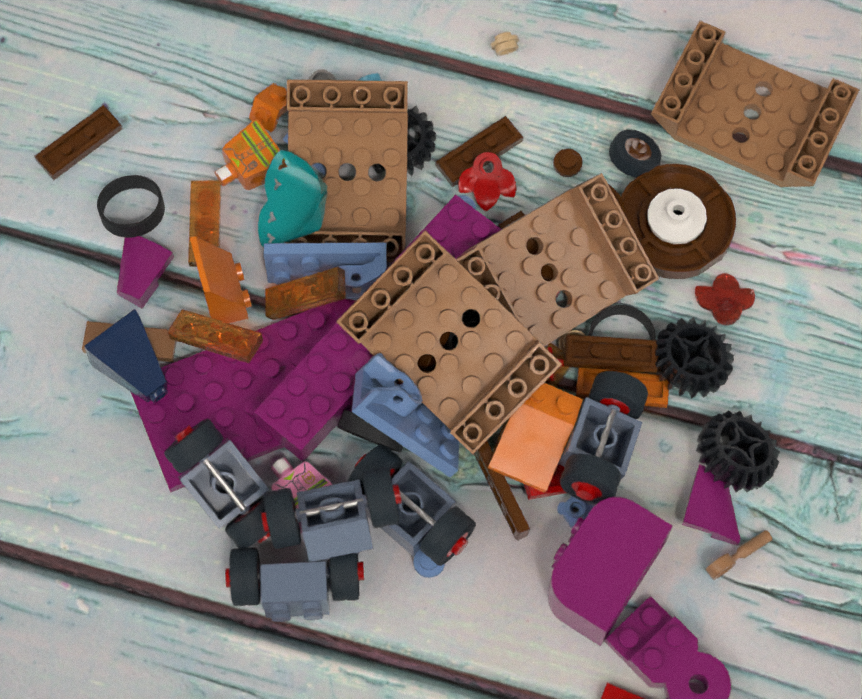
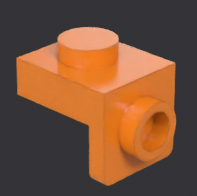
(269, 106)

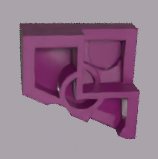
(141, 268)
(711, 508)

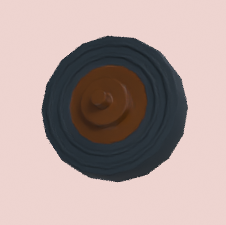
(634, 153)

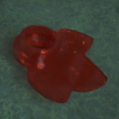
(725, 295)

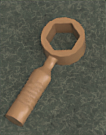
(726, 562)

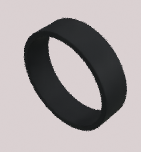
(122, 184)
(628, 311)
(357, 426)

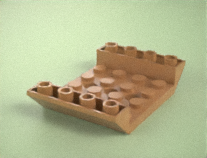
(718, 83)
(360, 127)
(584, 243)
(487, 371)

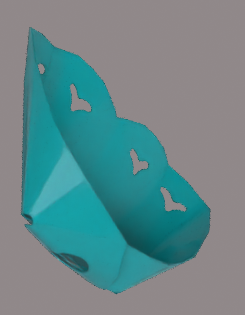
(295, 203)

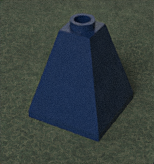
(128, 358)

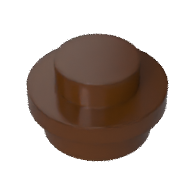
(567, 162)

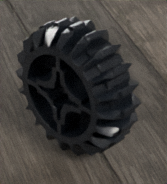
(421, 151)
(702, 373)
(734, 457)

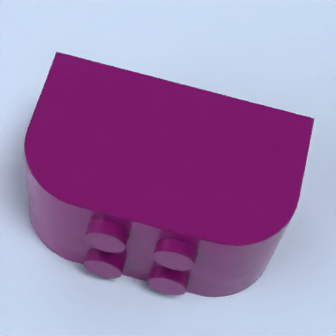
(604, 565)

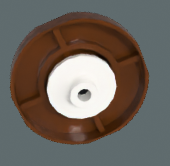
(680, 219)

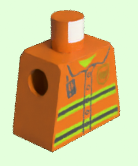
(248, 157)

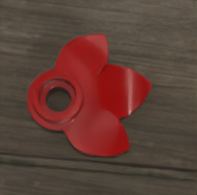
(487, 185)

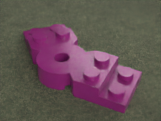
(667, 654)

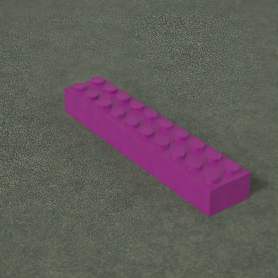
(322, 384)

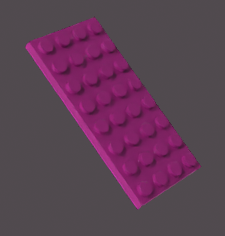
(230, 389)

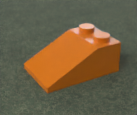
(221, 282)
(536, 437)

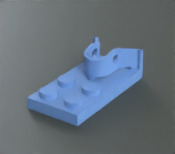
(361, 262)
(400, 416)

